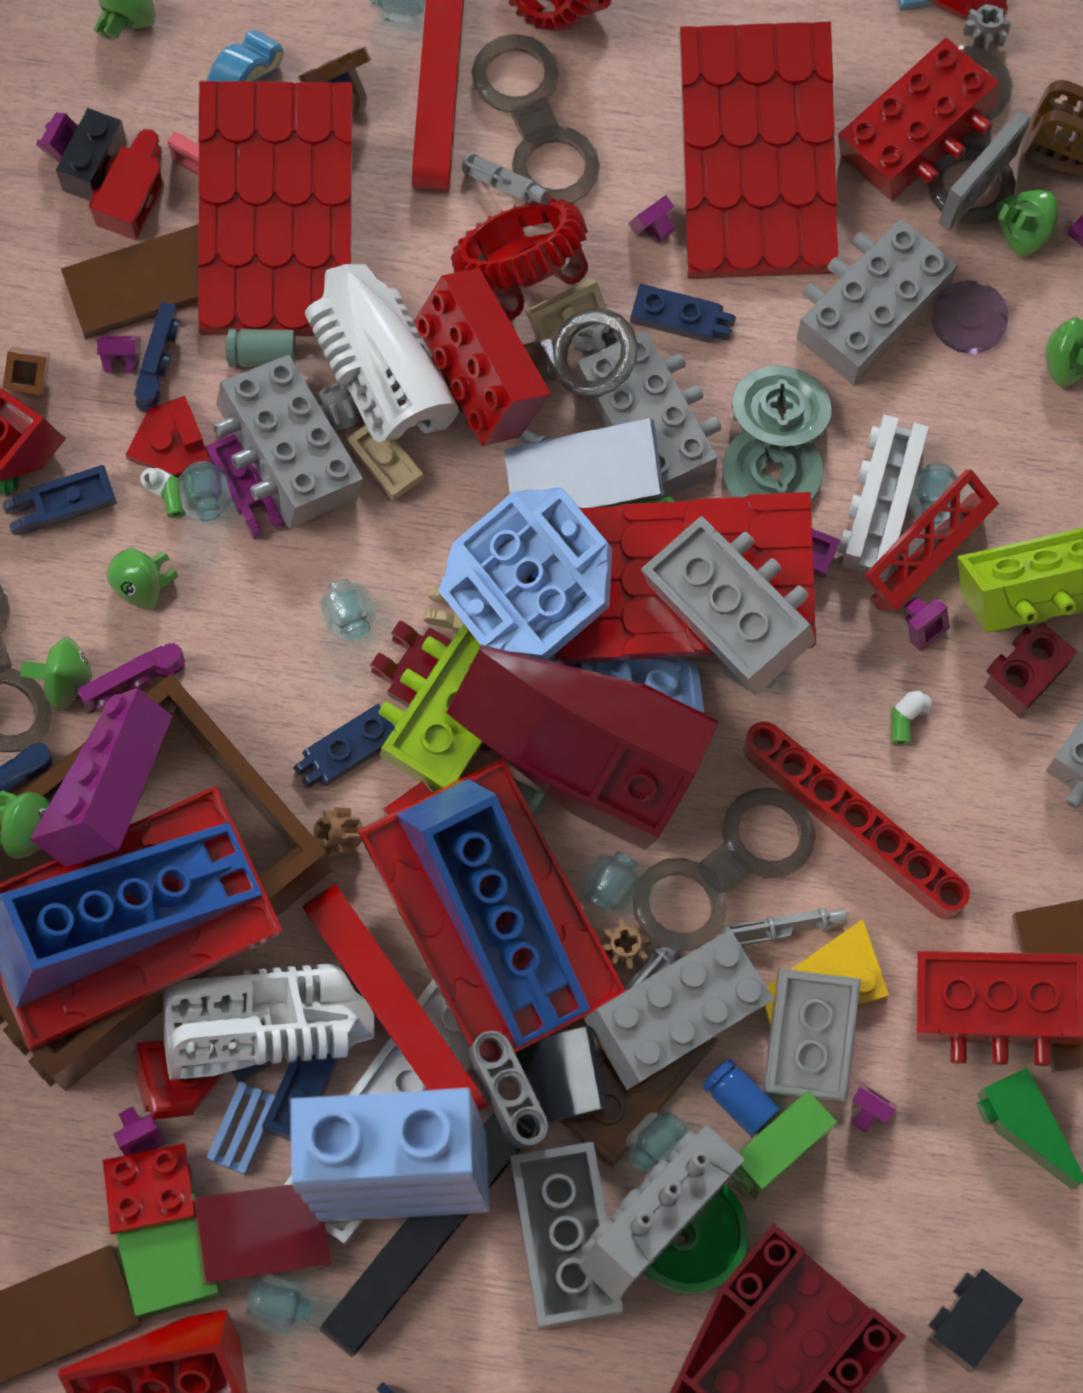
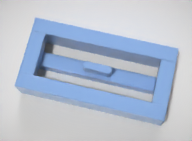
(228, 1161)

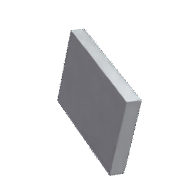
(984, 171)
(812, 1034)

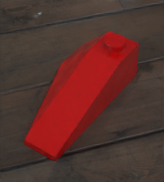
(25, 438)
(181, 1357)

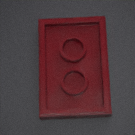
(258, 1234)

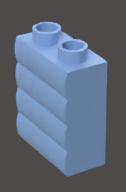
(389, 1155)

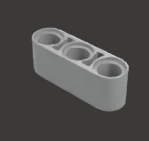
(508, 1069)

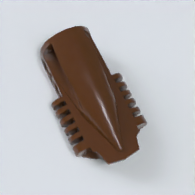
(1041, 140)

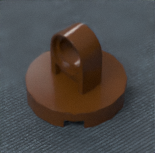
(342, 70)

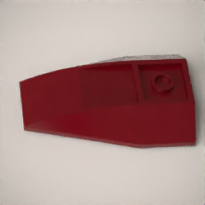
(586, 738)
(786, 1329)

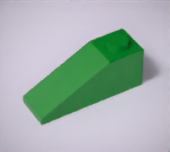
(1025, 1120)

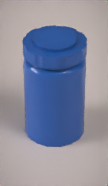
(740, 1097)

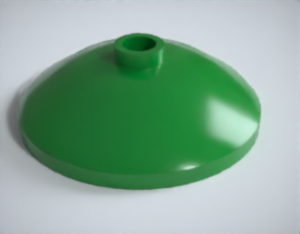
(712, 1251)

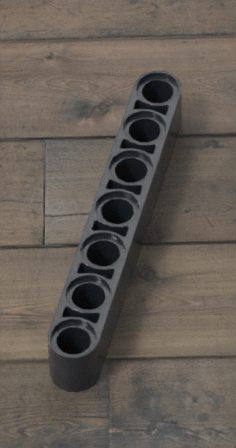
(407, 1257)

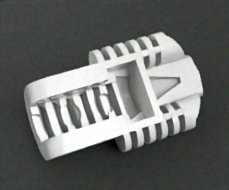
(370, 336)
(262, 1019)

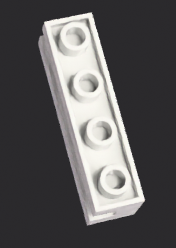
(885, 493)

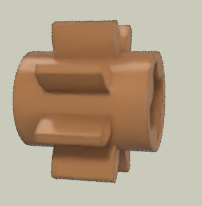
(338, 832)
(632, 937)

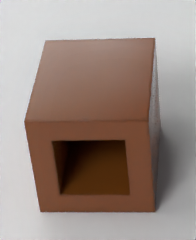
(26, 370)

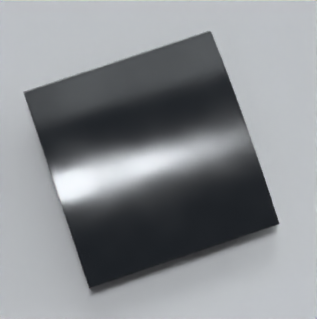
(564, 1075)

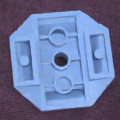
(499, 553)

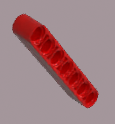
(437, 95)
(862, 838)
(388, 994)

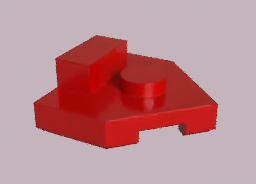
(168, 438)
(165, 1096)

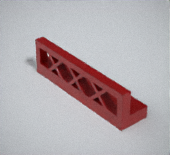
(937, 544)

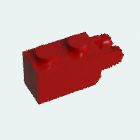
(129, 187)

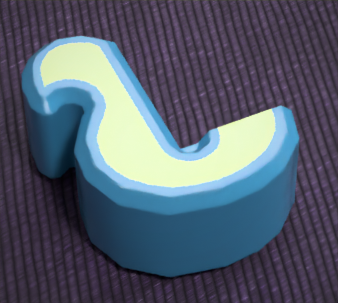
(247, 61)

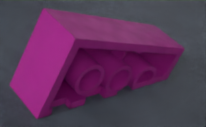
(105, 781)

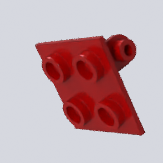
(148, 1188)

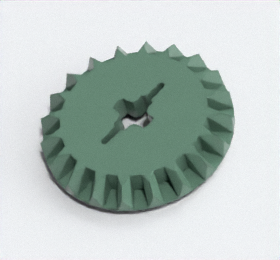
(803, 399)
(747, 461)

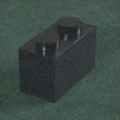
(88, 153)
(973, 1319)

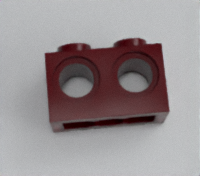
(1034, 672)

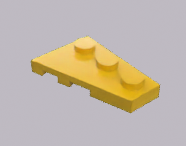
(845, 956)

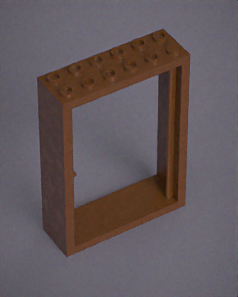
(284, 883)

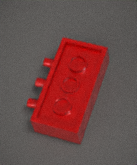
(920, 120)
(481, 357)
(1000, 1001)

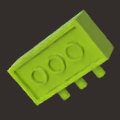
(1024, 581)
(426, 738)

